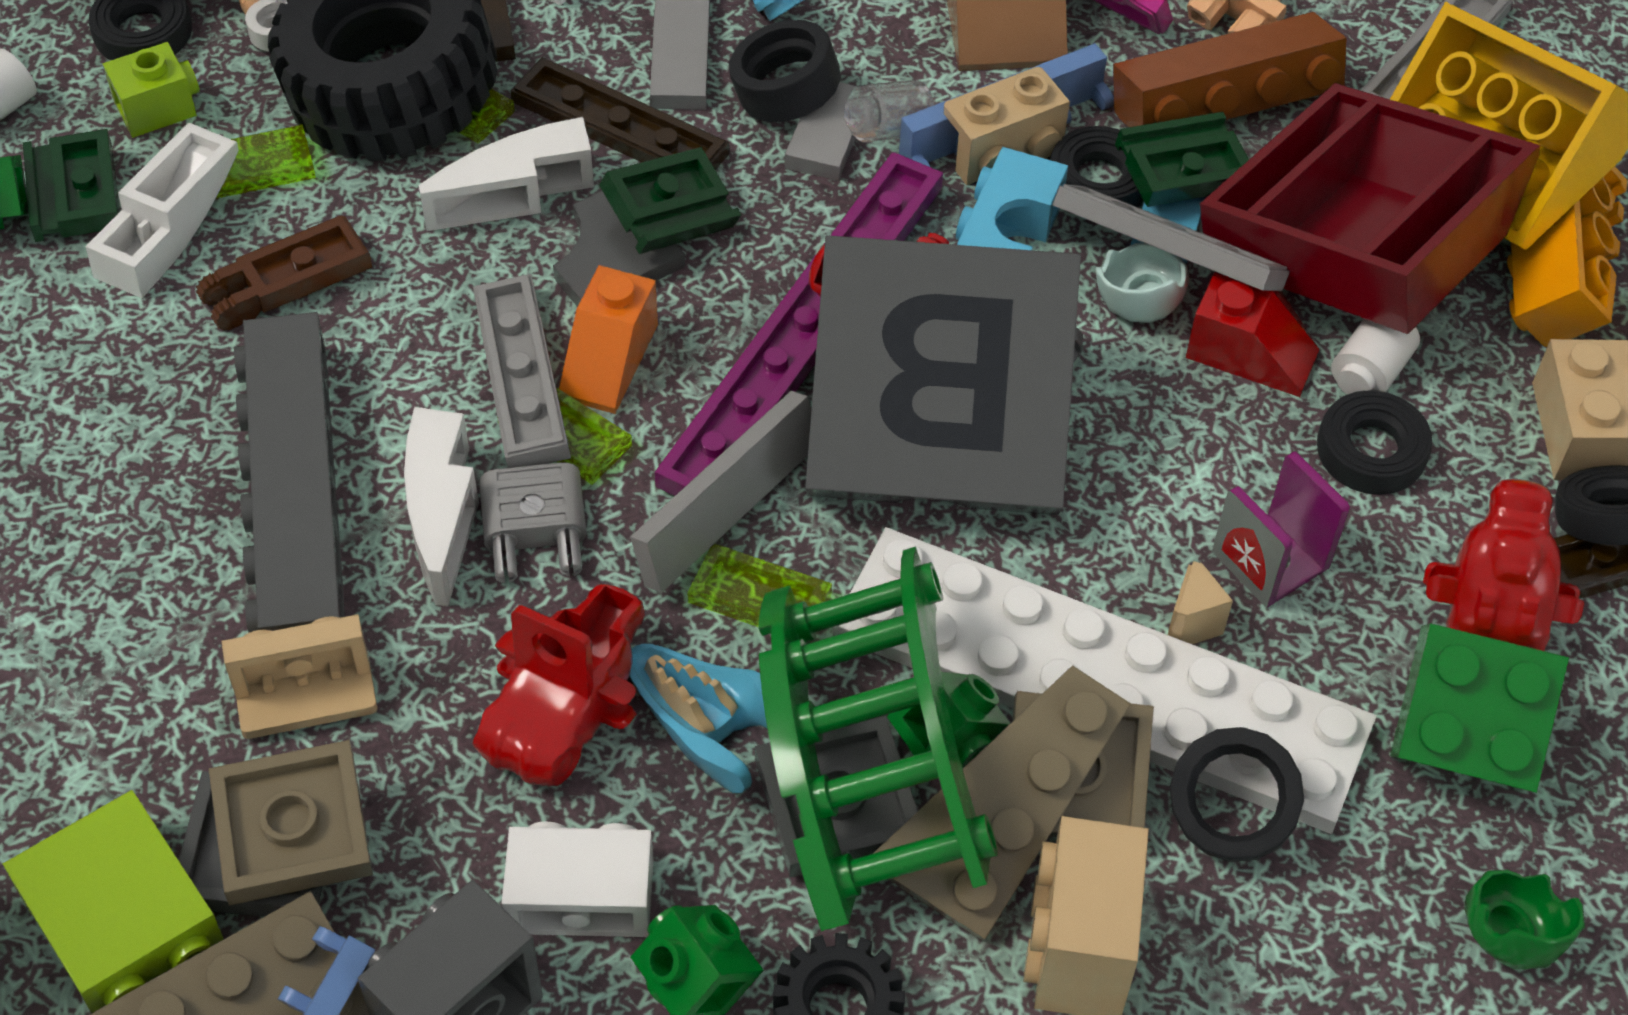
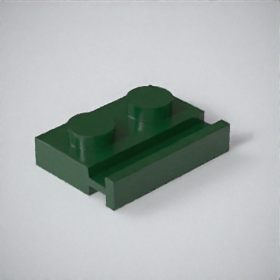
(1180, 157)
(71, 184)
(669, 199)

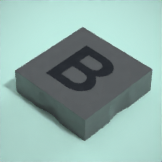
(943, 374)

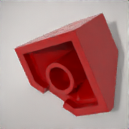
(1252, 335)

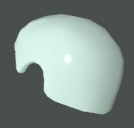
(1142, 282)

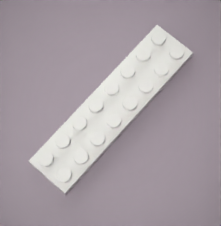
(1030, 636)

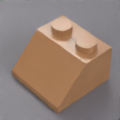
(1007, 33)

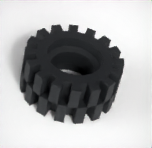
(842, 965)

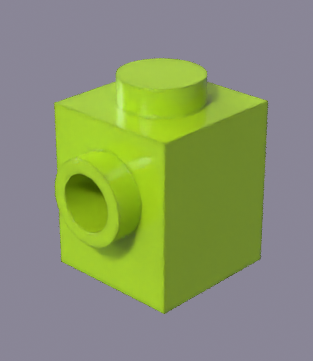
(152, 88)

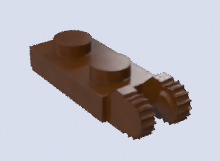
(283, 272)

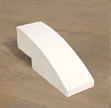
(509, 176)
(161, 210)
(439, 496)

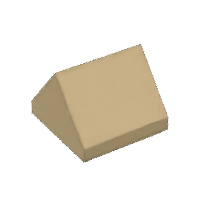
(1200, 607)

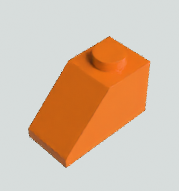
(609, 337)

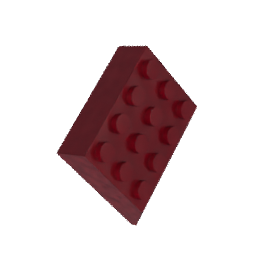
(1374, 203)

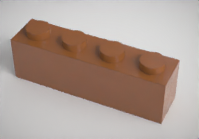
(1232, 72)

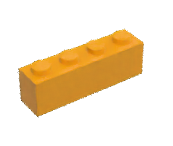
(1565, 276)

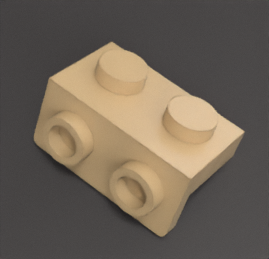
(1015, 113)
(300, 676)

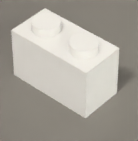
(579, 879)

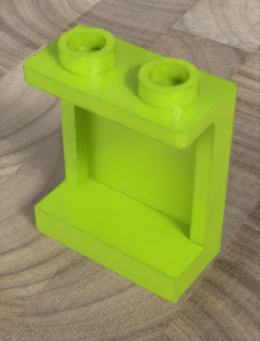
(113, 901)

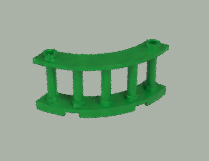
(797, 725)

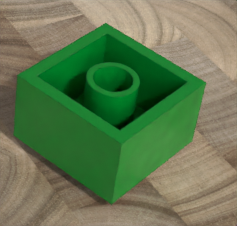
(1479, 706)

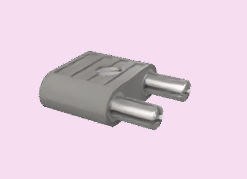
(532, 510)

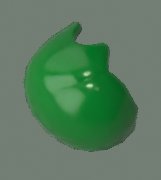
(1522, 919)

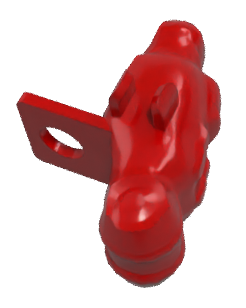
(1508, 572)
(561, 685)

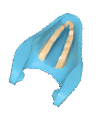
(700, 707)

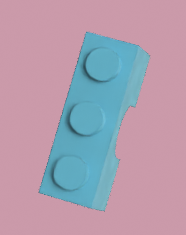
(1012, 201)

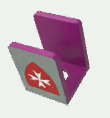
(1300, 526)

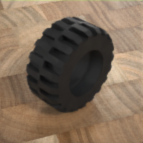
(390, 101)

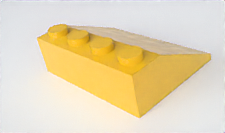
(1525, 92)

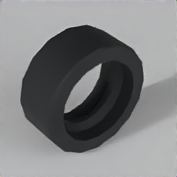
(790, 95)
(1249, 743)

